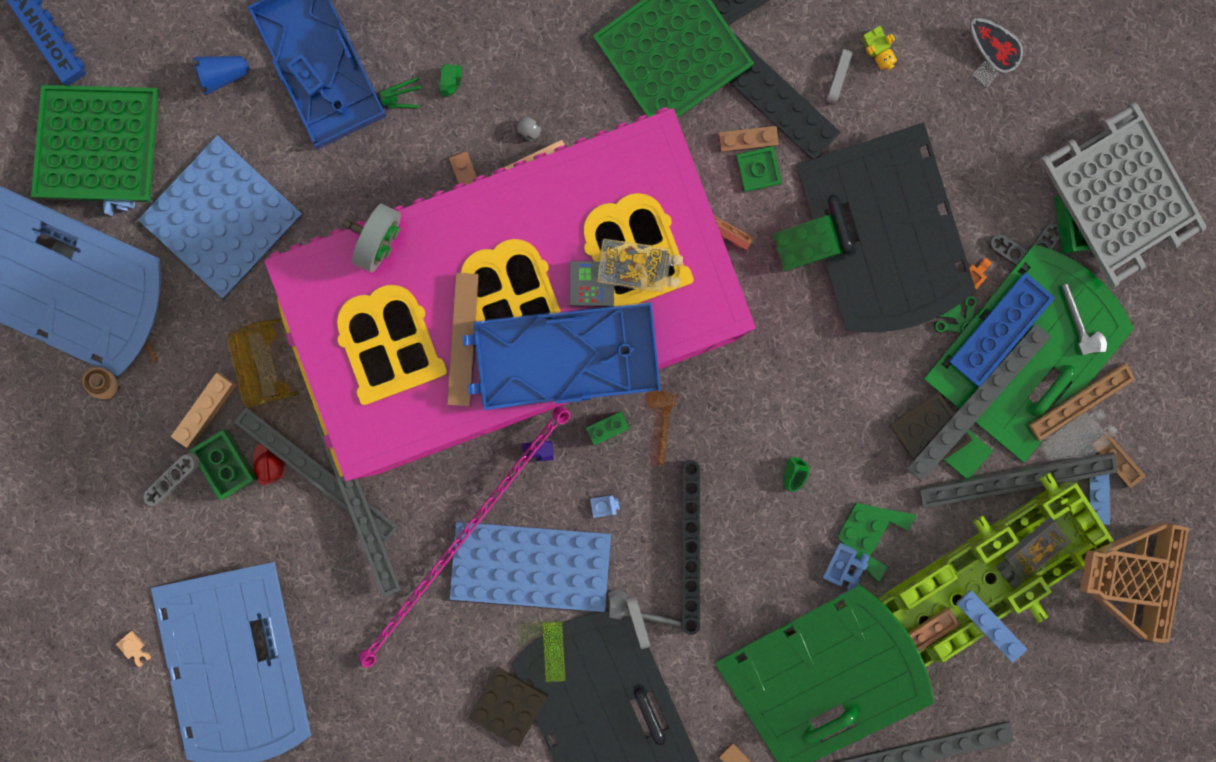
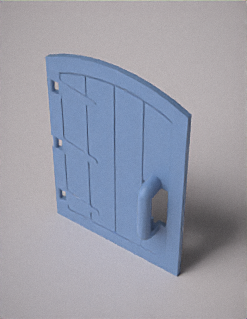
(87, 304)
(227, 697)

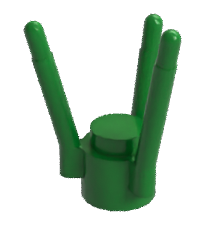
(390, 95)

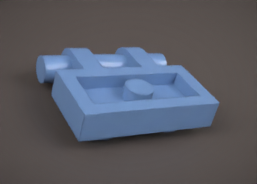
(840, 564)

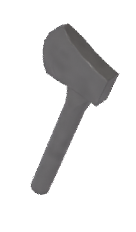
(1087, 344)
(617, 610)

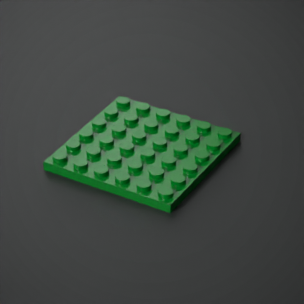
(673, 52)
(95, 143)

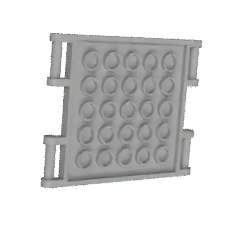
(1123, 194)

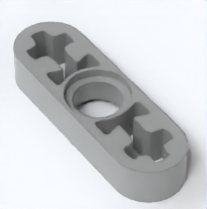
(840, 73)
(638, 622)

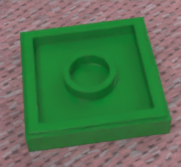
(758, 169)

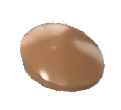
(91, 379)

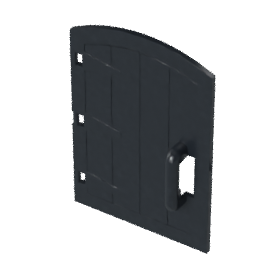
(906, 250)
(593, 705)

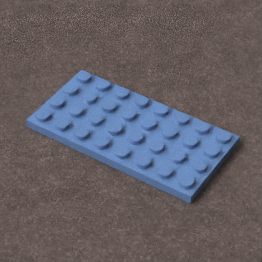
(531, 567)

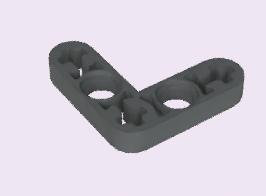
(1005, 241)

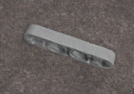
(170, 478)

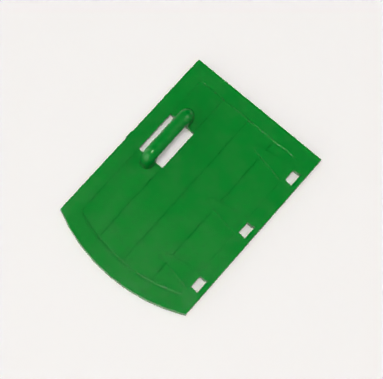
(1013, 410)
(834, 658)

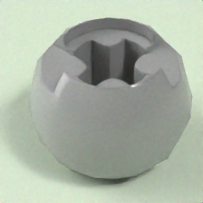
(528, 129)

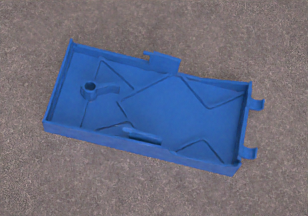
(317, 32)
(565, 355)

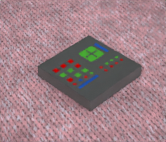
(584, 286)

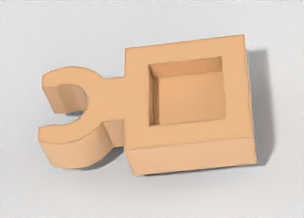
(131, 646)

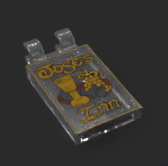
(636, 266)

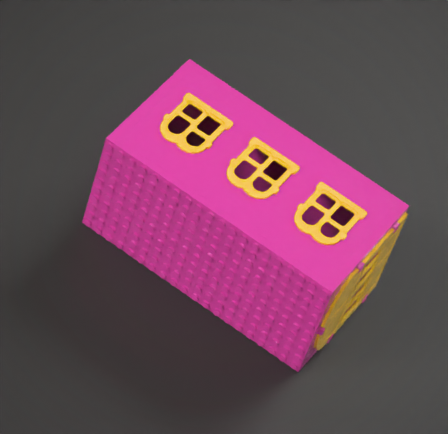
(531, 210)

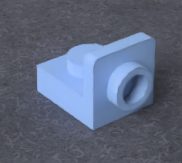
(108, 206)
(604, 506)

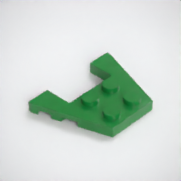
(864, 529)

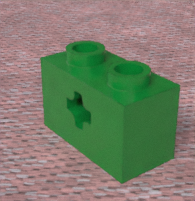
(607, 428)

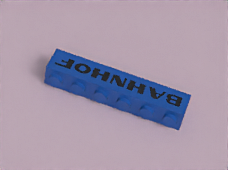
(49, 39)

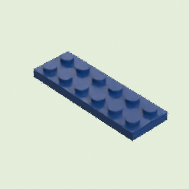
(1001, 329)

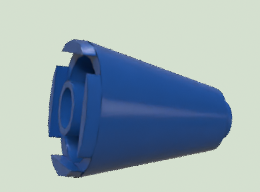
(219, 71)

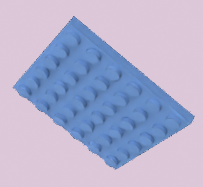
(220, 217)

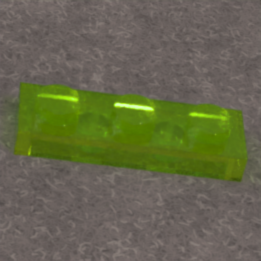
(554, 651)

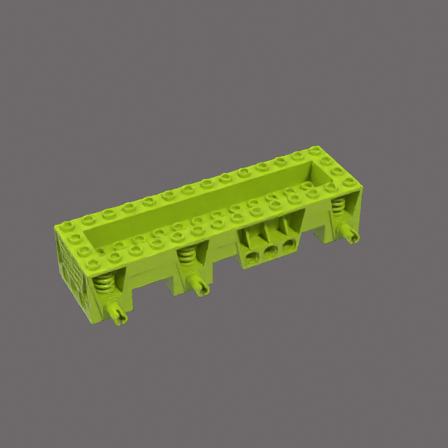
(971, 561)

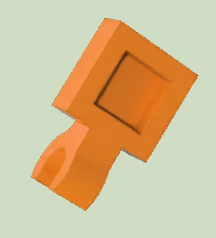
(977, 273)

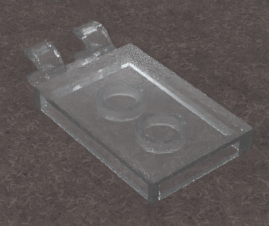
(1078, 439)

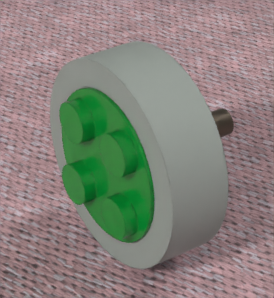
(375, 237)

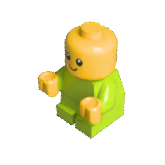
(878, 46)

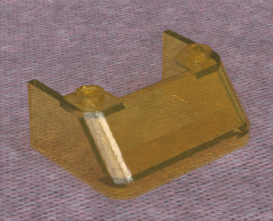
(255, 364)

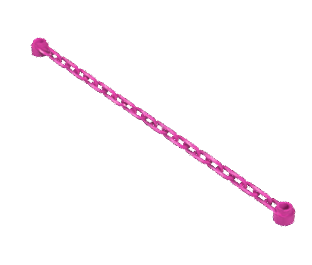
(367, 657)

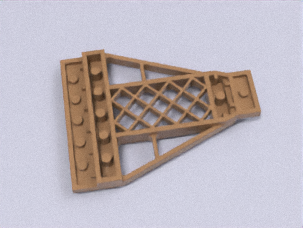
(1164, 574)

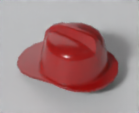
(267, 465)

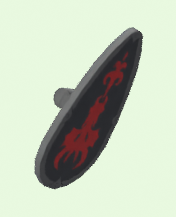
(997, 45)

